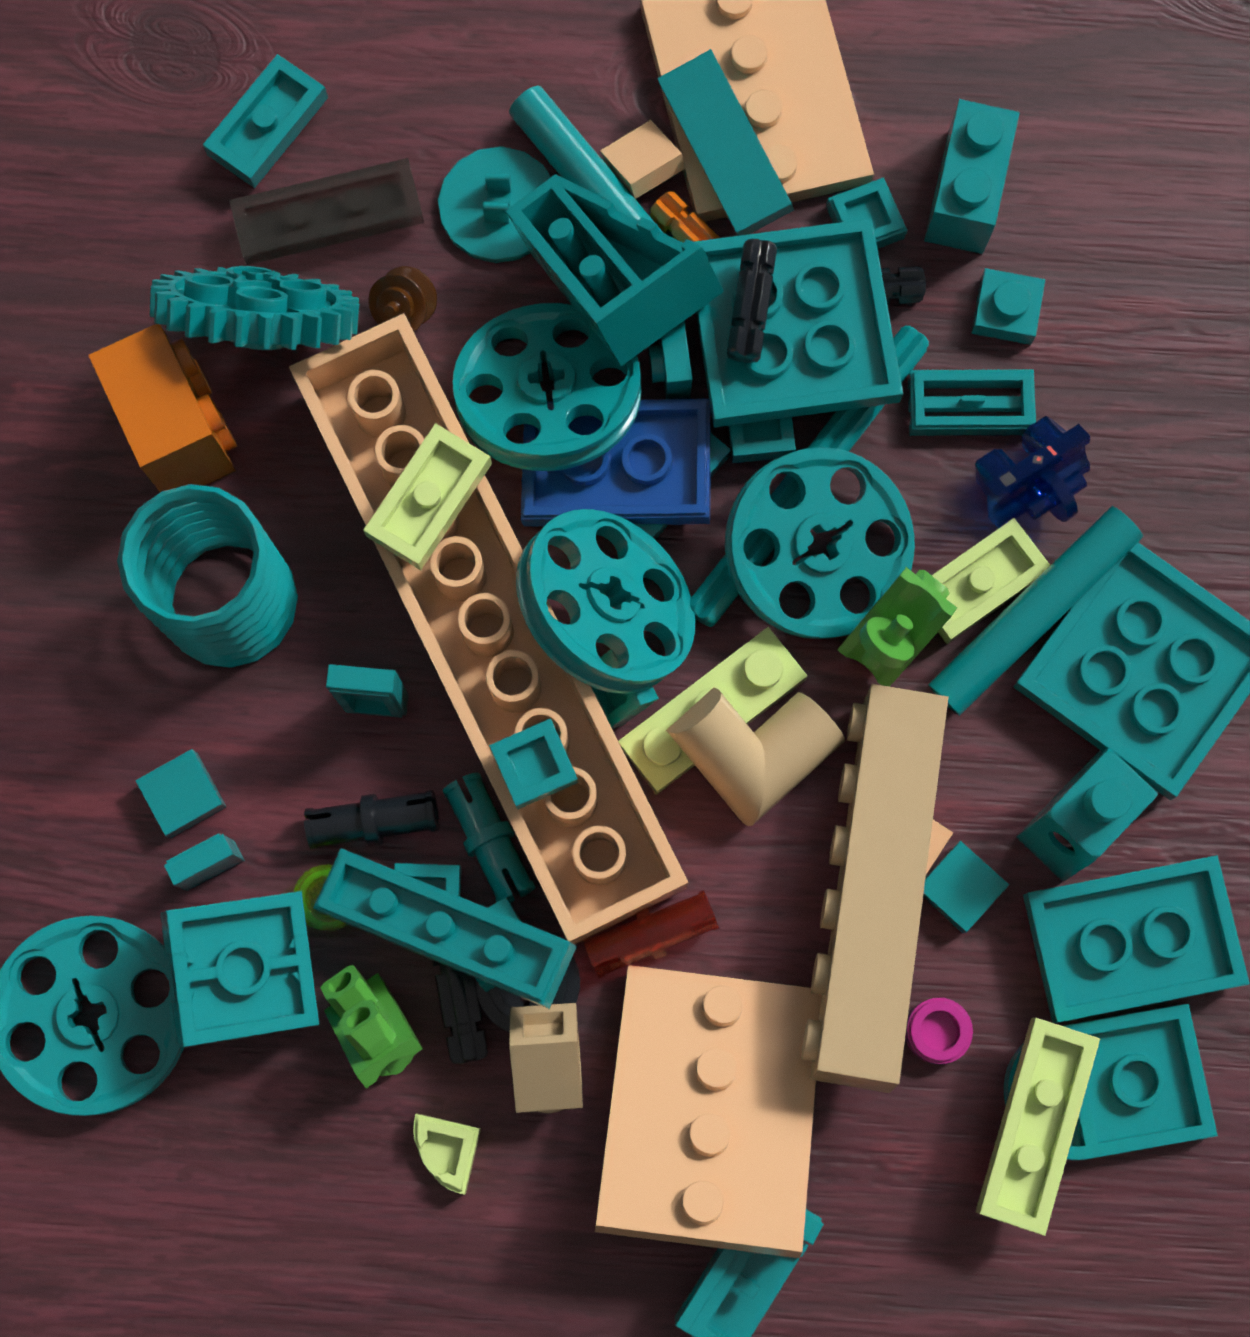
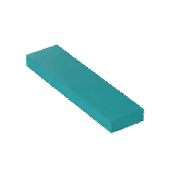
(445, 928)

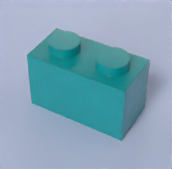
(972, 176)

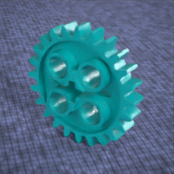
(254, 308)

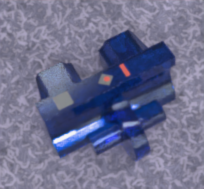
(1040, 481)

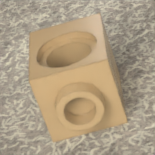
(545, 1058)

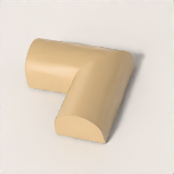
(760, 766)

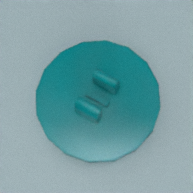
(476, 200)

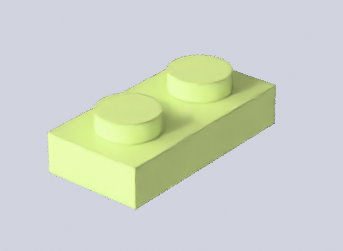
(428, 496)
(989, 576)

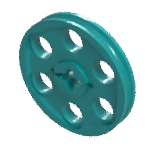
(522, 393)
(791, 536)
(592, 614)
(54, 1013)

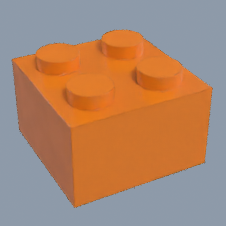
(165, 409)

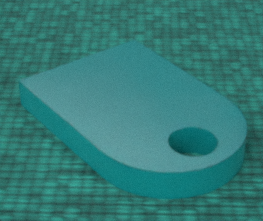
(1142, 1084)

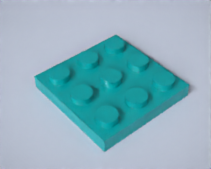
(823, 332)
(1145, 669)

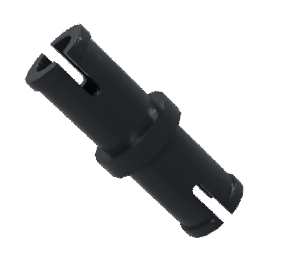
(371, 819)

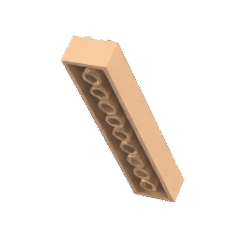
(591, 842)

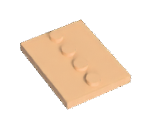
(787, 80)
(710, 1113)

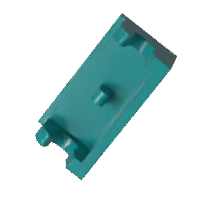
(734, 1293)

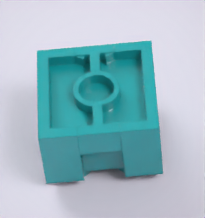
(239, 968)

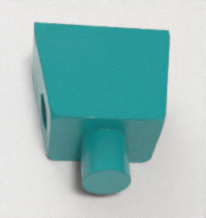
(1087, 813)

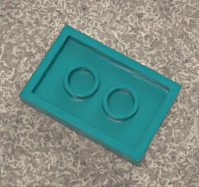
(1135, 939)

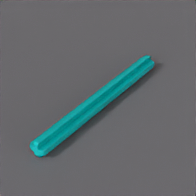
(841, 433)

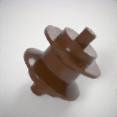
(401, 292)

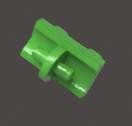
(899, 625)
(369, 1025)

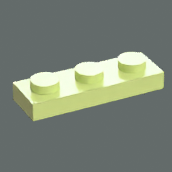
(751, 682)
(1038, 1126)

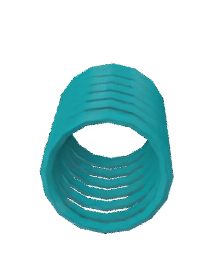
(177, 530)

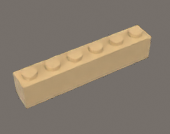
(878, 890)

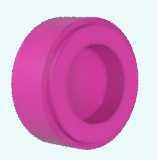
(938, 1031)

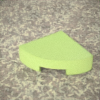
(446, 1150)

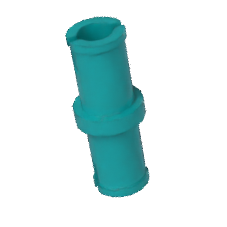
(488, 838)

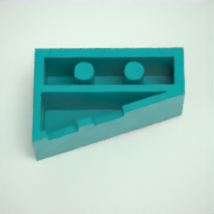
(611, 267)

